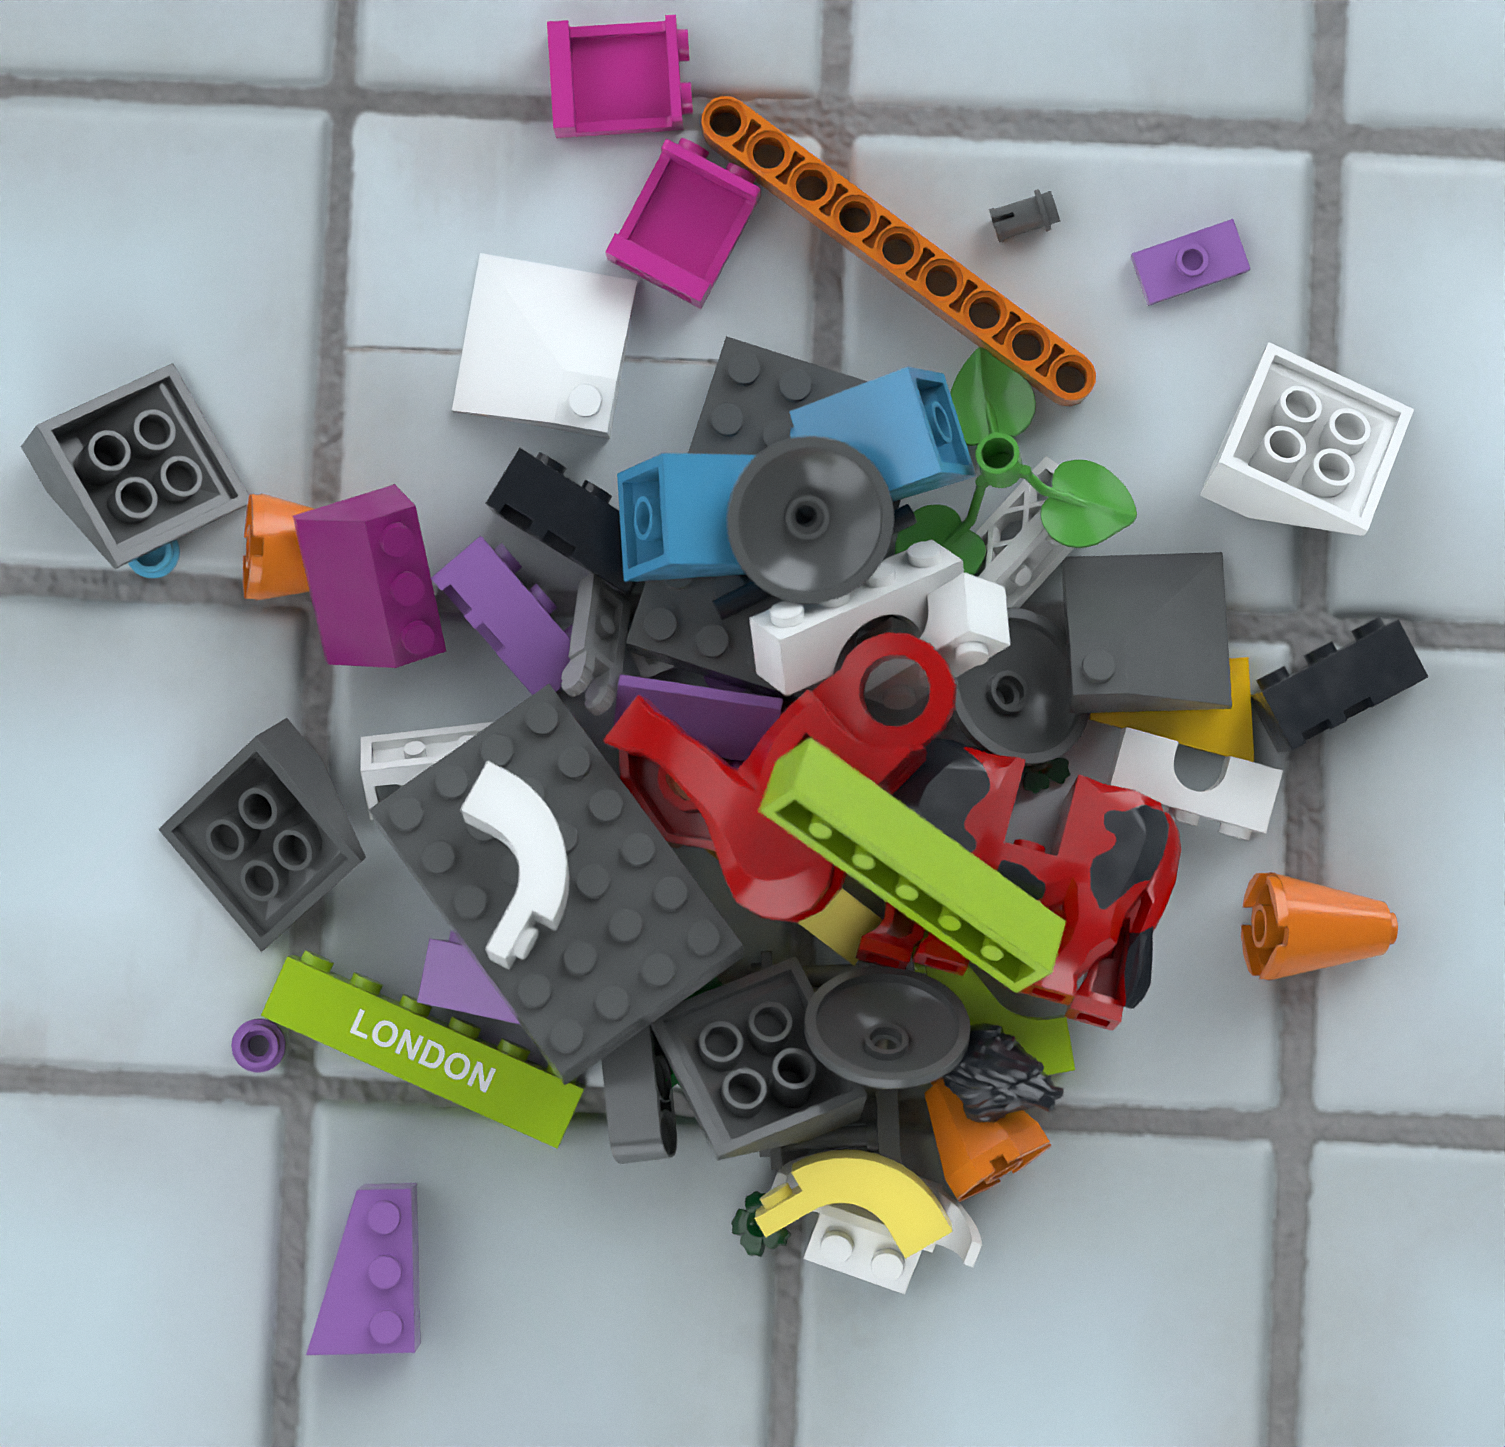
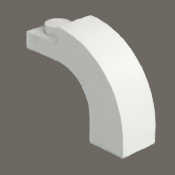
(523, 822)

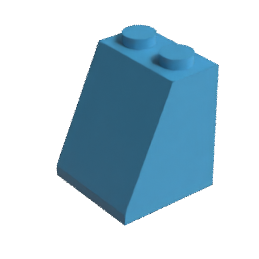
(900, 425)
(677, 516)

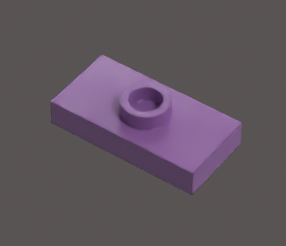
(1190, 262)

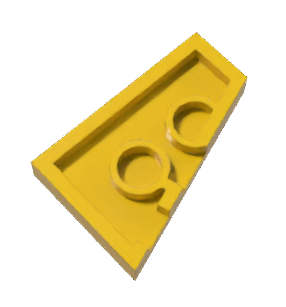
(1212, 730)

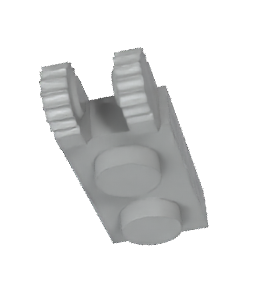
(597, 644)

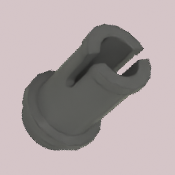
(1025, 215)

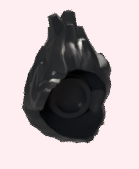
(999, 1077)

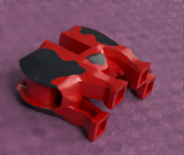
(1103, 876)

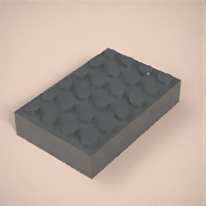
(740, 416)
(634, 917)

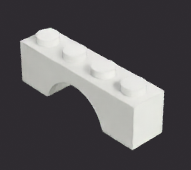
(802, 641)

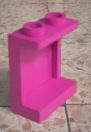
(618, 78)
(685, 222)

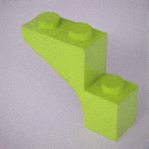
(1040, 1036)

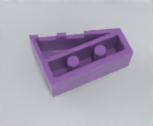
(507, 613)
(457, 983)

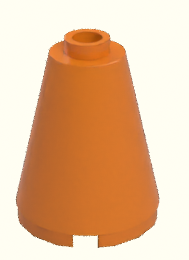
(273, 553)
(1310, 927)

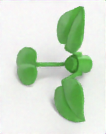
(992, 408)

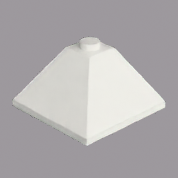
(544, 346)
(1307, 447)

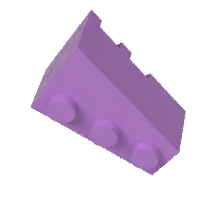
(375, 1277)

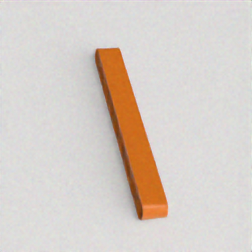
(885, 227)

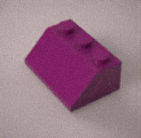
(370, 580)

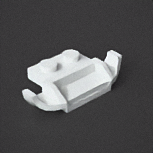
(862, 1246)

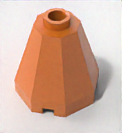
(980, 1152)

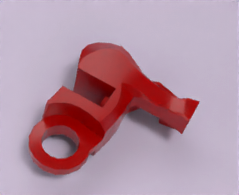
(759, 859)

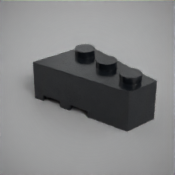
(562, 515)
(1336, 683)

